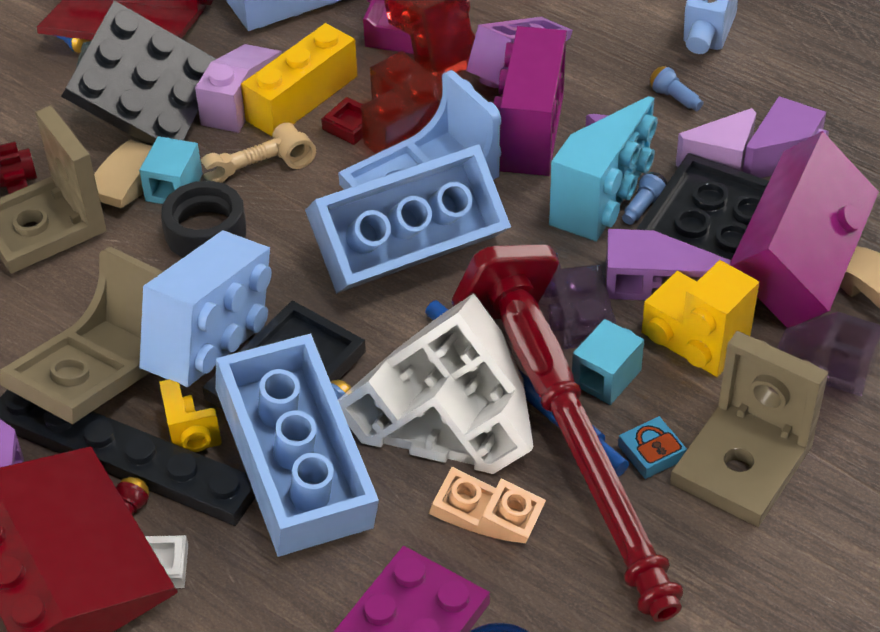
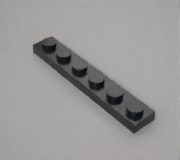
(134, 453)

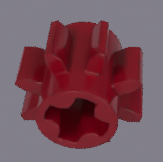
(15, 167)

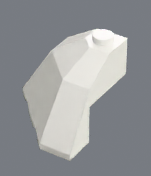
(446, 394)

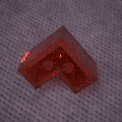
(437, 31)
(401, 102)

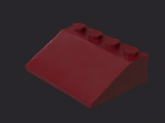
(72, 549)

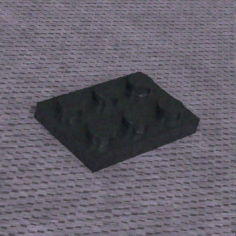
(336, 346)

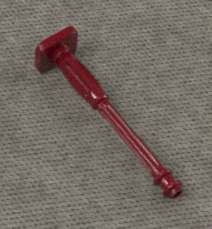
(509, 287)

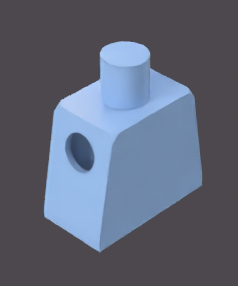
(708, 24)

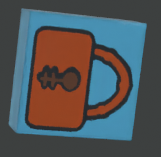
(651, 447)

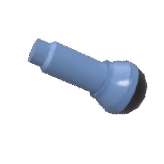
(649, 190)

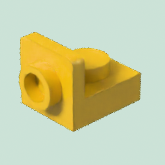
(186, 426)

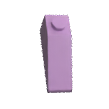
(220, 86)

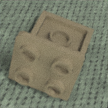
(95, 354)

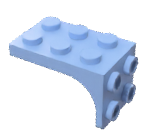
(459, 123)

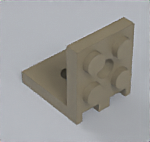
(62, 204)
(754, 427)

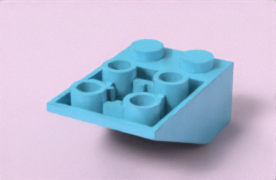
(601, 169)

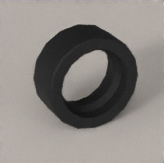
(195, 199)

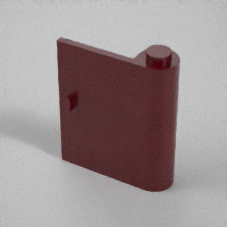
(83, 17)

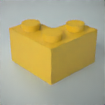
(701, 315)

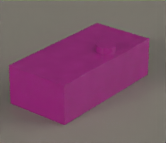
(805, 230)

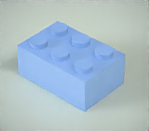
(204, 307)

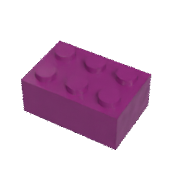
(531, 99)

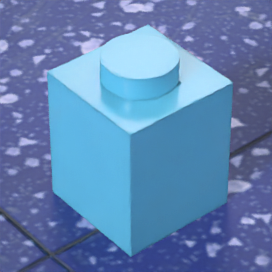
(168, 167)
(607, 361)

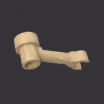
(287, 143)

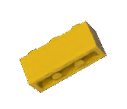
(300, 79)

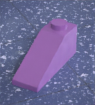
(490, 44)
(646, 259)

